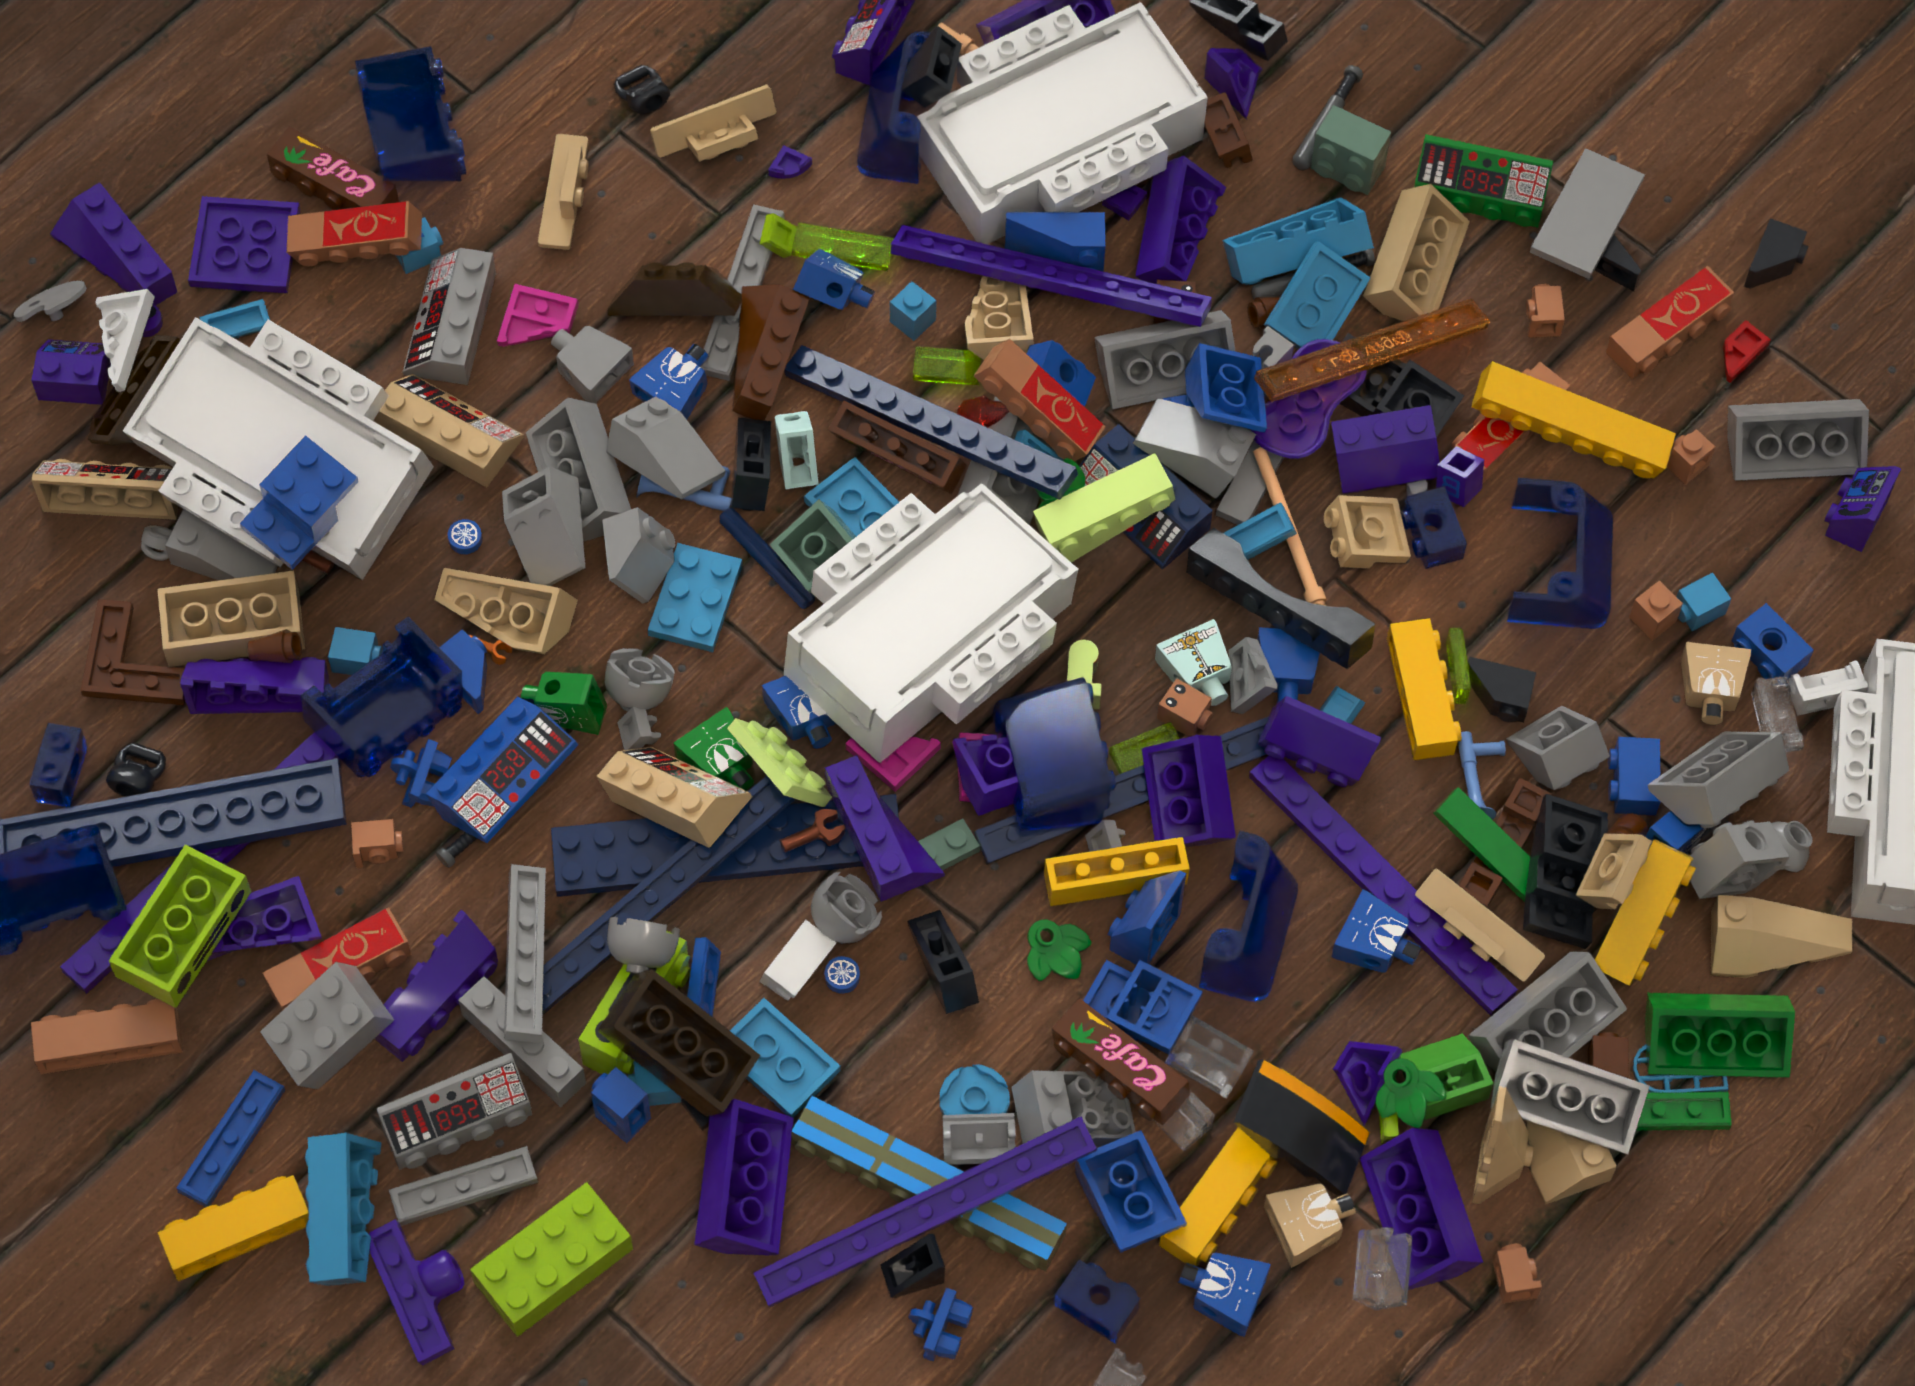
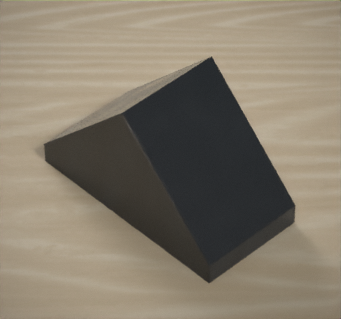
(914, 1268)

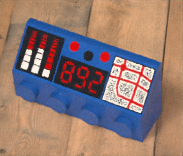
(501, 770)

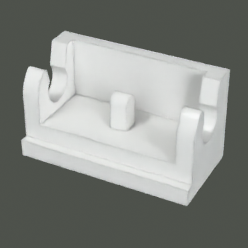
(1823, 689)
(797, 961)

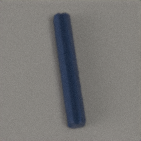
(766, 557)

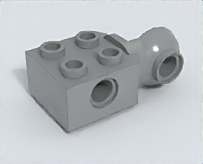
(1746, 855)

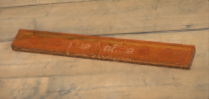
(1371, 350)

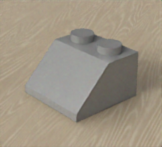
(637, 552)
(1559, 747)

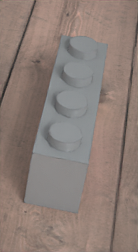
(542, 1062)

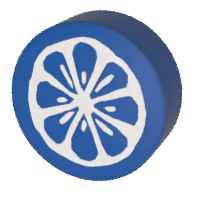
(465, 536)
(842, 974)

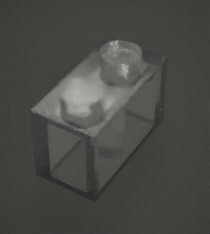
(1209, 1056)

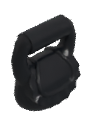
(645, 96)
(131, 777)

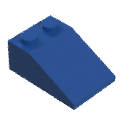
(1059, 236)
(1225, 387)
(1148, 918)
(1129, 1192)

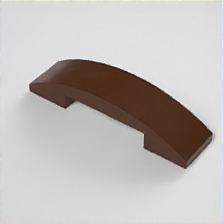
(1517, 821)

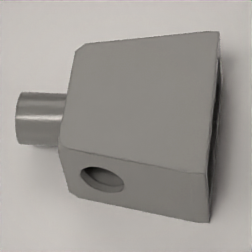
(591, 361)

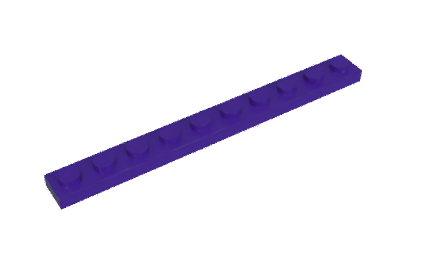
(1051, 275)
(1383, 881)
(91, 961)
(925, 1211)

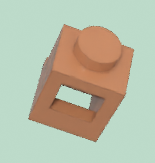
(1545, 311)
(1690, 456)
(375, 841)
(1516, 1274)

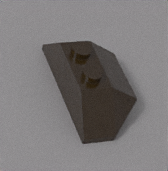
(676, 291)
(119, 407)

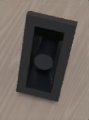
(932, 68)
(1777, 253)
(1502, 688)

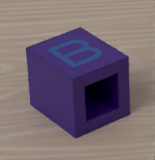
(1461, 475)

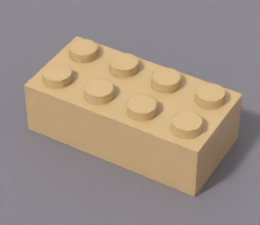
(224, 615)

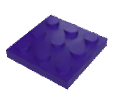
(242, 245)

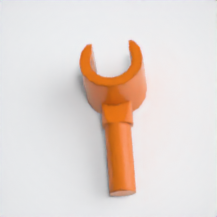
(492, 648)

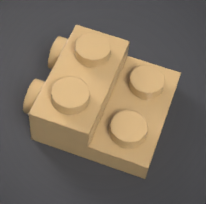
(1366, 531)
(1613, 870)

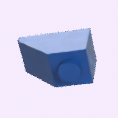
(470, 657)

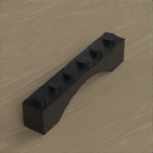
(1332, 631)

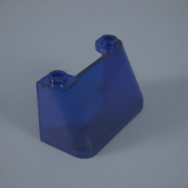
(891, 137)
(1247, 960)

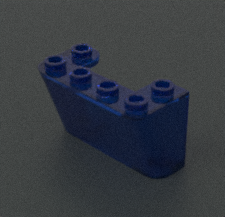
(409, 117)
(1056, 755)
(56, 882)

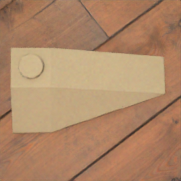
(998, 314)
(514, 611)
(1766, 935)

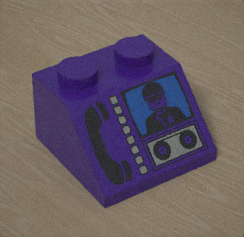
(71, 372)
(1860, 505)

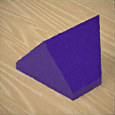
(1233, 73)
(1362, 1073)

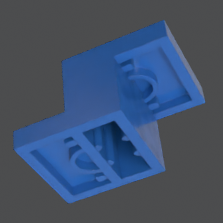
(299, 502)
(1144, 1003)

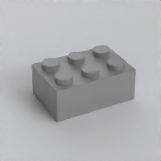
(327, 1025)

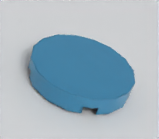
(974, 1092)

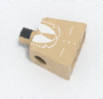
(1713, 678)
(1307, 1220)

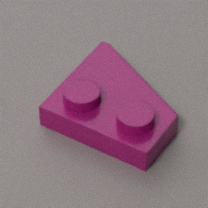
(535, 315)
(901, 763)

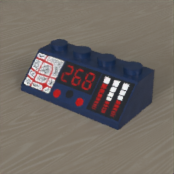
(1167, 531)

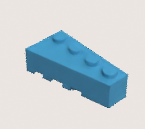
(1285, 242)
(339, 1207)

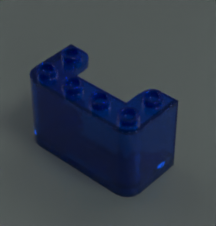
(386, 701)

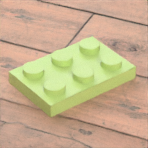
(780, 762)

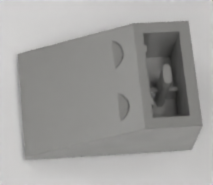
(546, 525)
(1057, 1097)

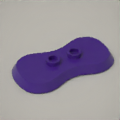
(1301, 421)

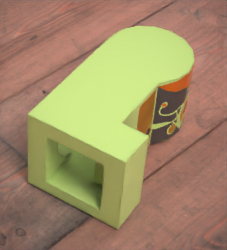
(1084, 663)

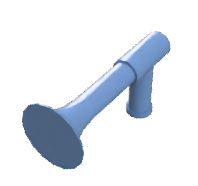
(709, 499)
(1468, 753)

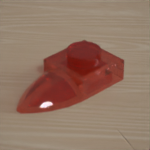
(982, 410)

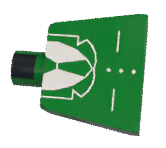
(569, 700)
(716, 751)

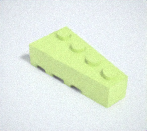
(1105, 508)

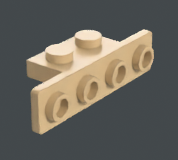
(716, 127)
(563, 191)
(1487, 931)

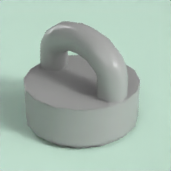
(155, 537)

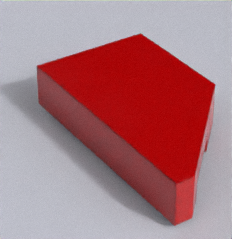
(1743, 348)

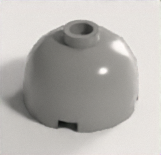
(637, 679)
(845, 909)
(641, 943)

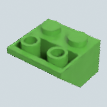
(1458, 1068)

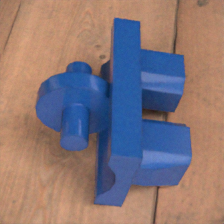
(429, 761)
(939, 1341)

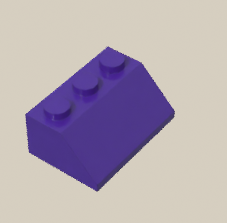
(1386, 449)
(1318, 741)
(1189, 790)

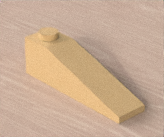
(1502, 1148)
(1566, 1163)

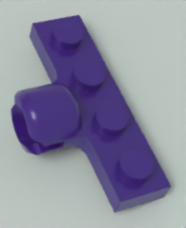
(416, 1289)

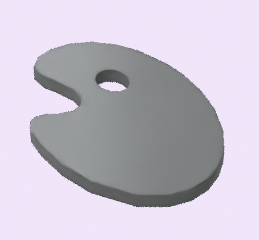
(51, 301)

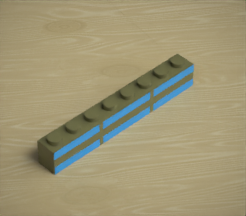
(907, 1171)

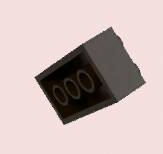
(679, 1043)

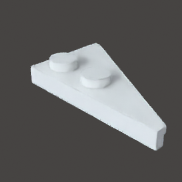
(123, 326)

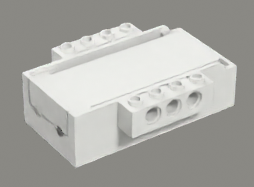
(1060, 118)
(237, 411)
(927, 617)
(1876, 783)

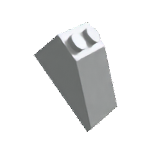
(1194, 447)
(663, 448)
(212, 553)

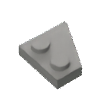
(1250, 675)

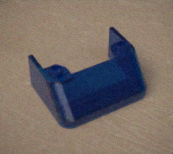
(1576, 597)

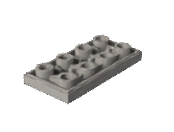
(1587, 213)

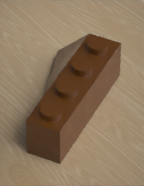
(766, 337)

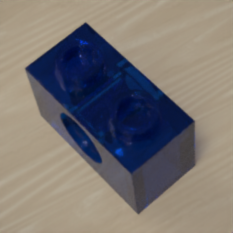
(1435, 510)
(58, 765)
(1106, 1319)

